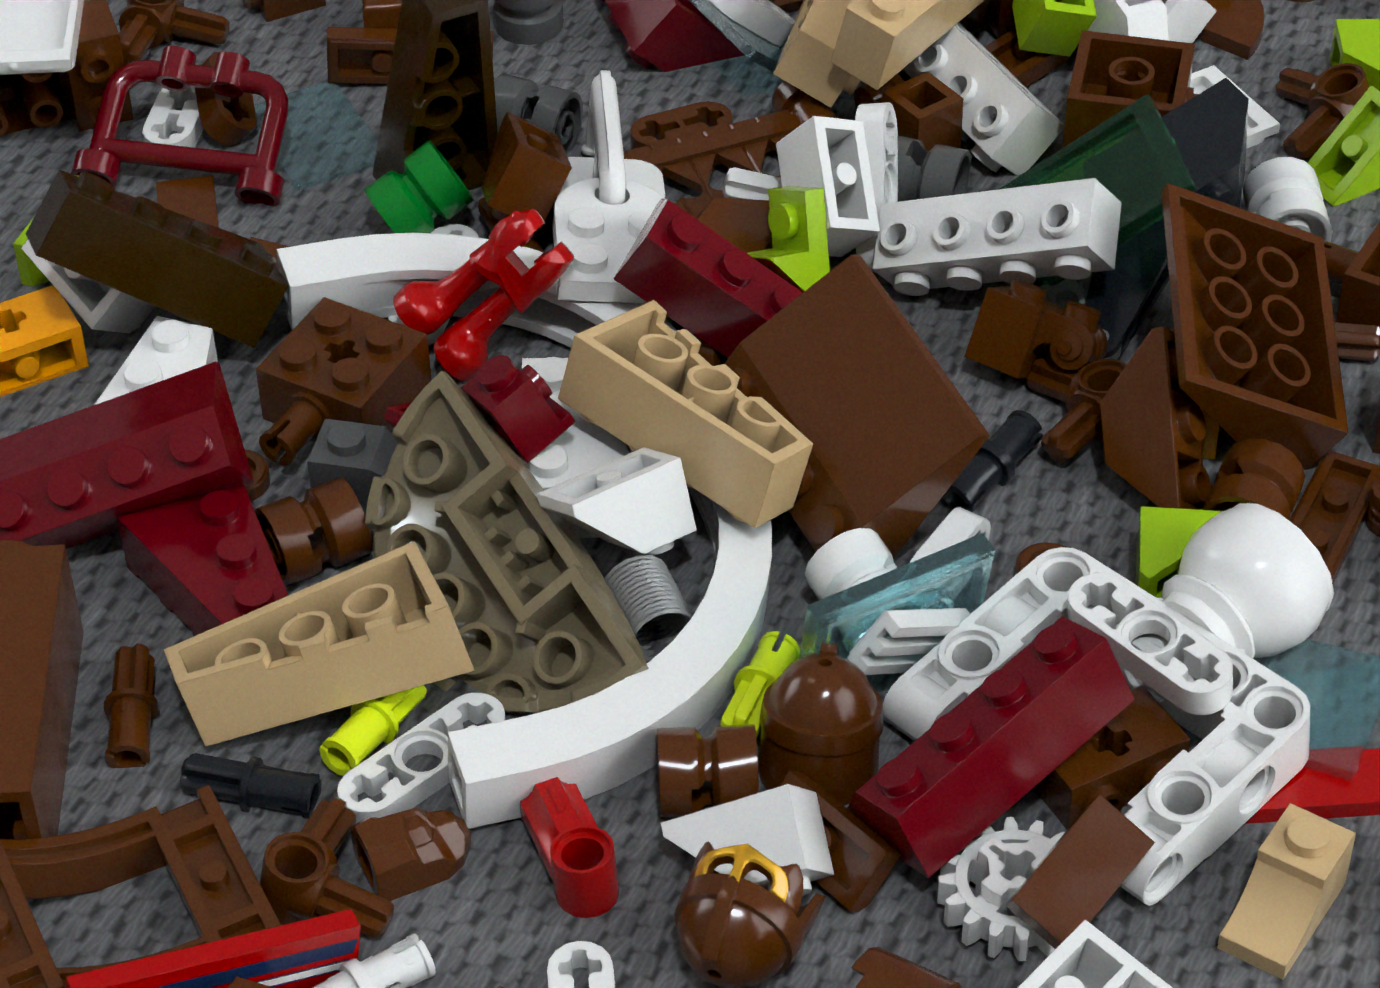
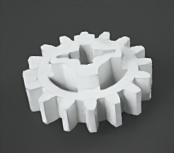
(998, 867)

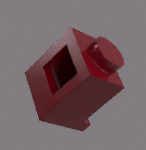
(518, 405)

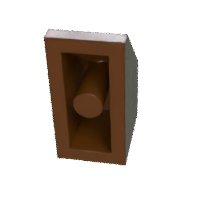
(524, 169)

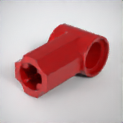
(572, 848)

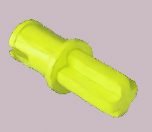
(756, 678)
(367, 728)

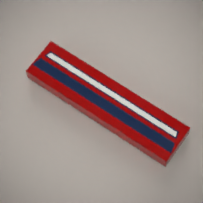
(278, 957)

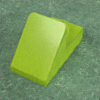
(1350, 156)
(798, 236)

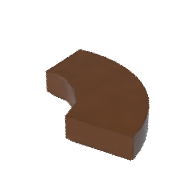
(1235, 26)

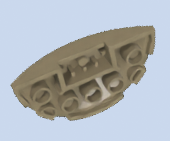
(510, 570)

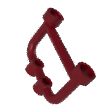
(177, 73)

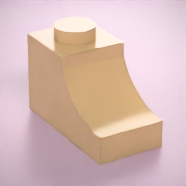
(1288, 891)

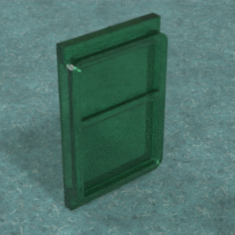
(1129, 157)

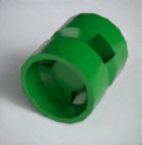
(420, 193)

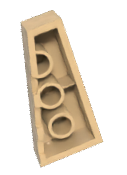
(889, 34)
(810, 49)
(666, 397)
(321, 649)

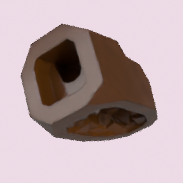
(410, 850)

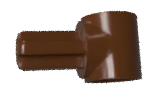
(153, 22)
(1329, 101)
(1082, 393)
(303, 873)

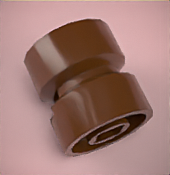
(1257, 474)
(329, 516)
(705, 770)

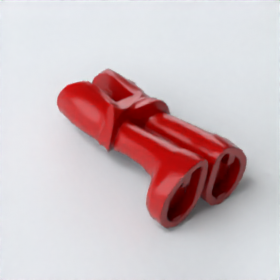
(431, 303)

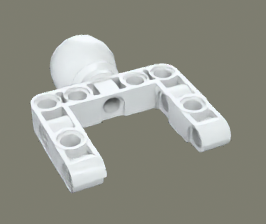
(1241, 584)

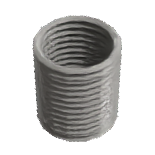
(646, 592)

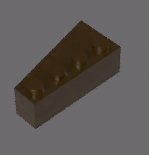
(441, 88)
(158, 256)

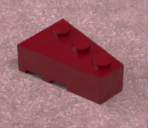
(203, 557)

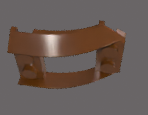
(189, 841)

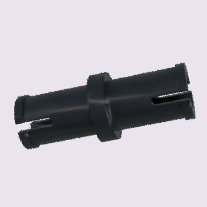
(994, 461)

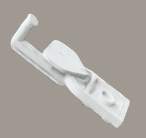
(603, 204)

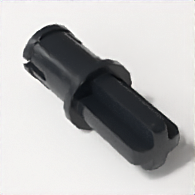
(252, 784)

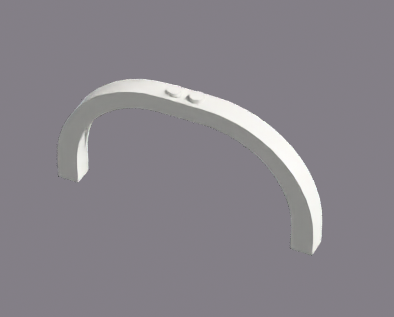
(613, 732)

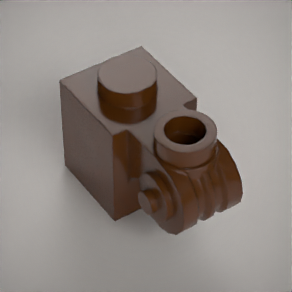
(922, 107)
(1022, 326)

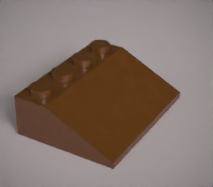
(1254, 324)
(870, 401)

